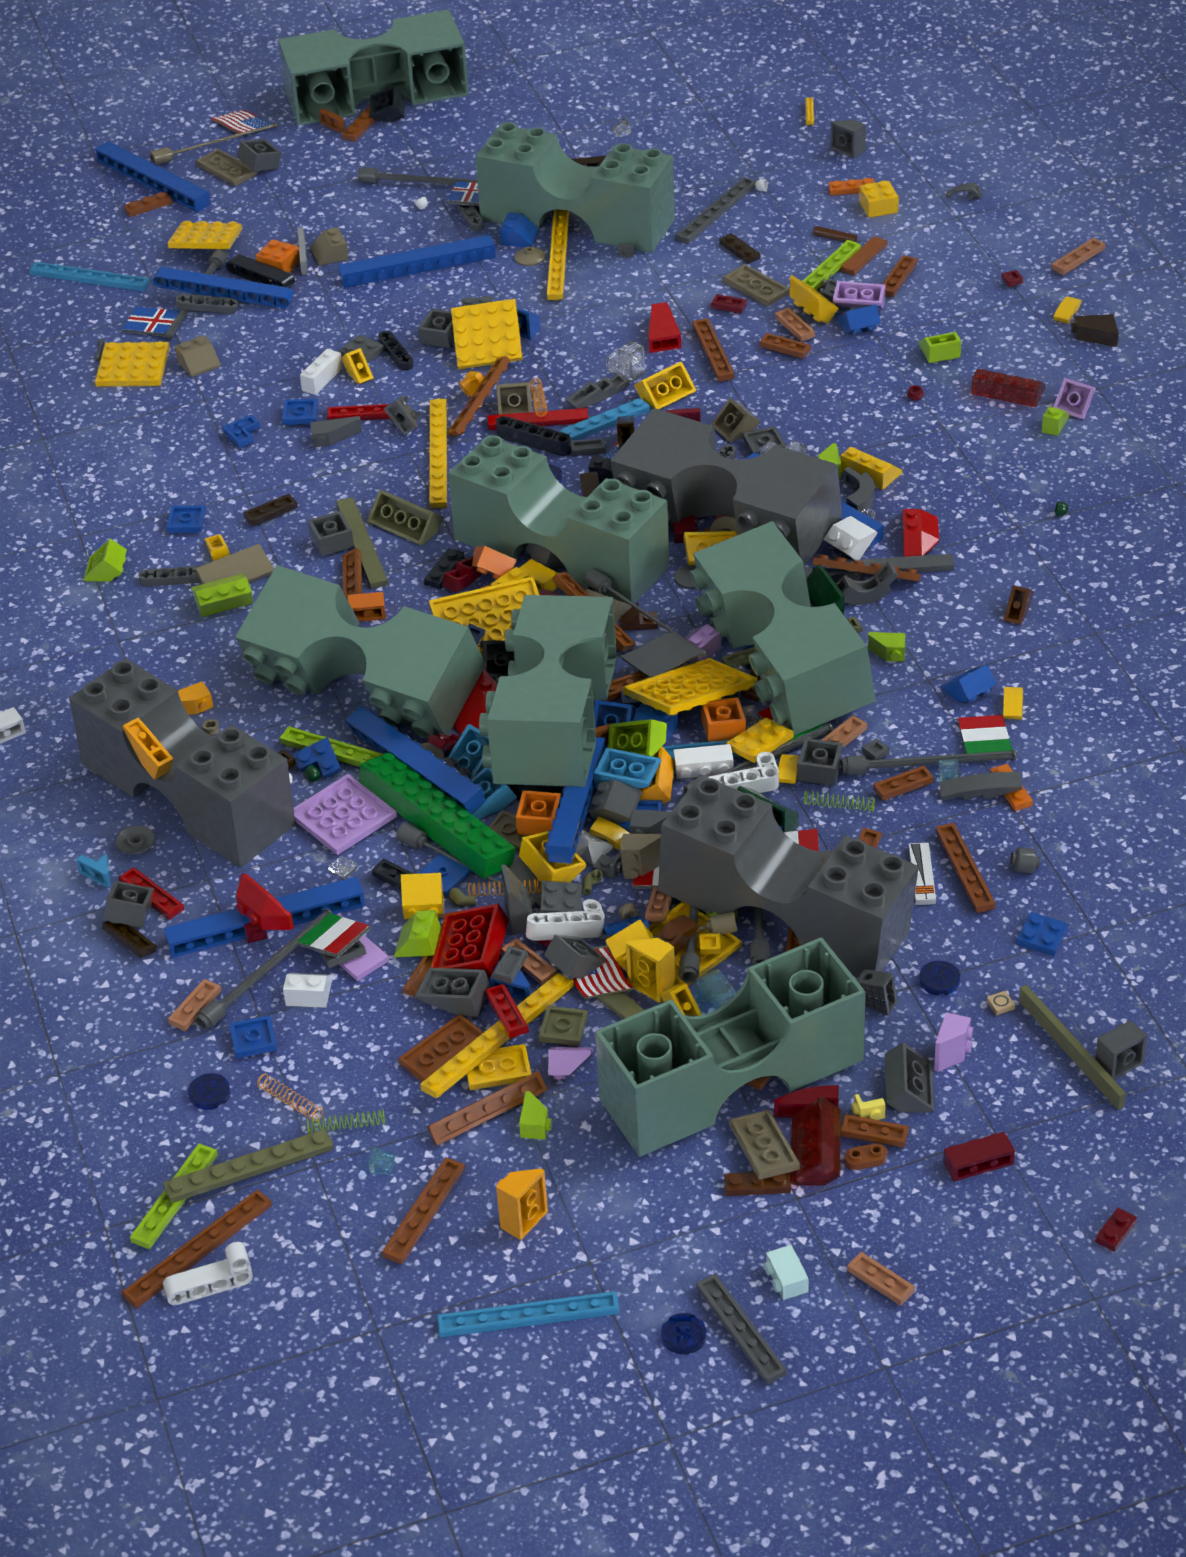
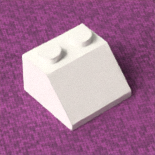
(850, 537)
(307, 989)

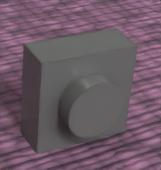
(875, 750)

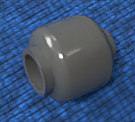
(1024, 860)

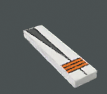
(925, 888)

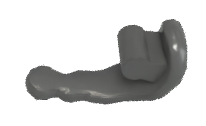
(972, 188)

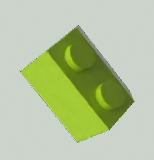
(105, 562)
(419, 935)

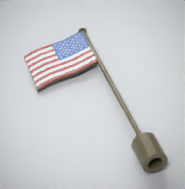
(239, 122)
(609, 978)

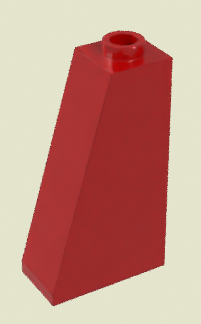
(663, 329)

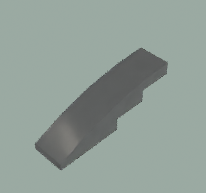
(597, 392)
(984, 784)

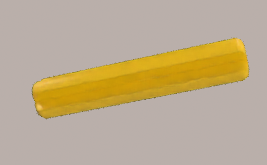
(809, 111)

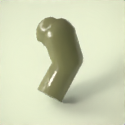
(590, 880)

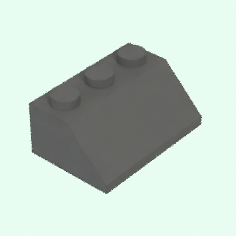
(908, 1080)

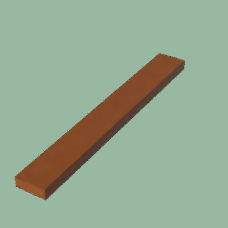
(197, 1248)

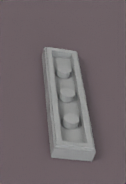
(302, 251)

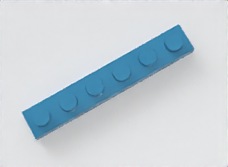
(605, 420)

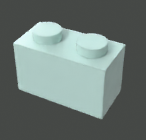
(786, 1272)

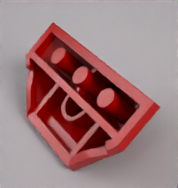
(919, 532)
(261, 906)

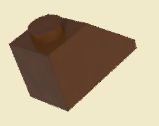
(1018, 604)
(678, 932)

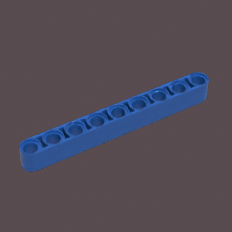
(223, 287)

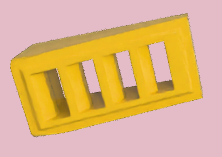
(217, 547)

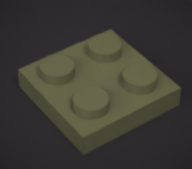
(563, 1026)

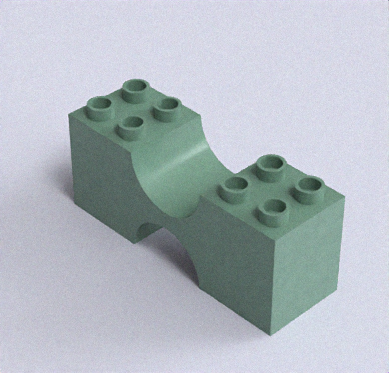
(336, 73)
(619, 200)
(511, 498)
(806, 655)
(411, 665)
(544, 708)
(673, 1071)

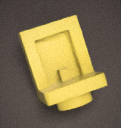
(871, 1109)

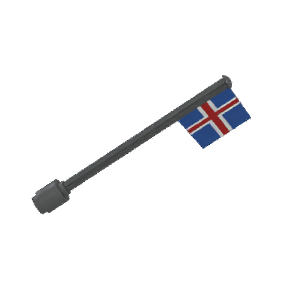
(464, 190)
(163, 321)

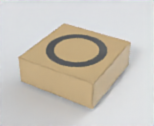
(1000, 1003)

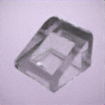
(622, 128)

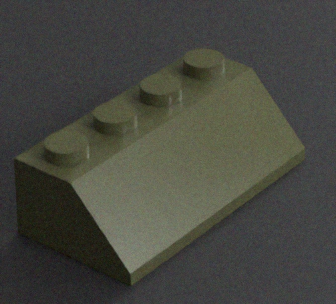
(404, 518)

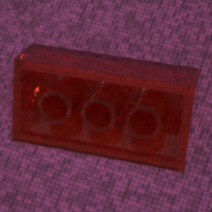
(1007, 387)
(816, 1143)

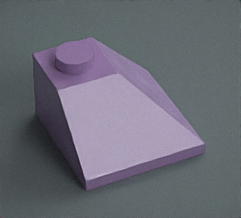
(1074, 398)
(565, 1060)

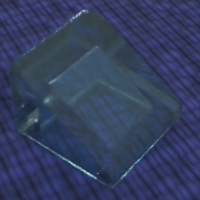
(948, 769)
(381, 1161)

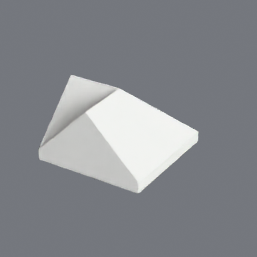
(592, 847)

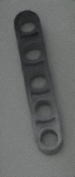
(259, 272)
(533, 436)

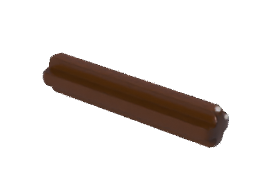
(834, 234)

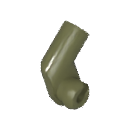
(460, 898)

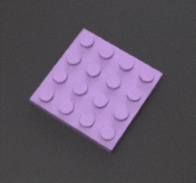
(343, 814)

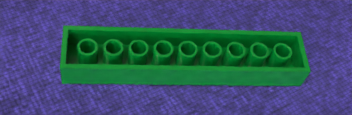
(436, 815)

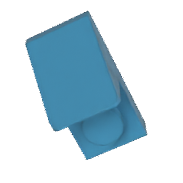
(97, 871)

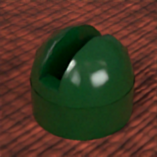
(1061, 508)
(311, 773)

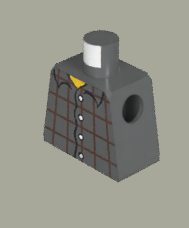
(879, 990)

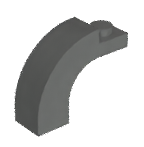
(863, 487)
(868, 590)

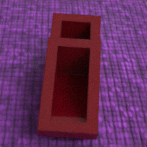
(461, 576)
(798, 1100)

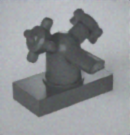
(402, 415)

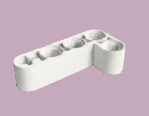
(761, 778)
(580, 924)
(211, 1278)

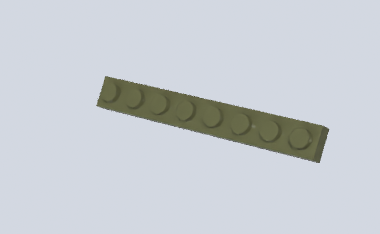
(247, 1166)

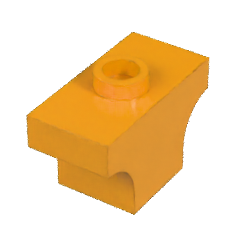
(470, 382)

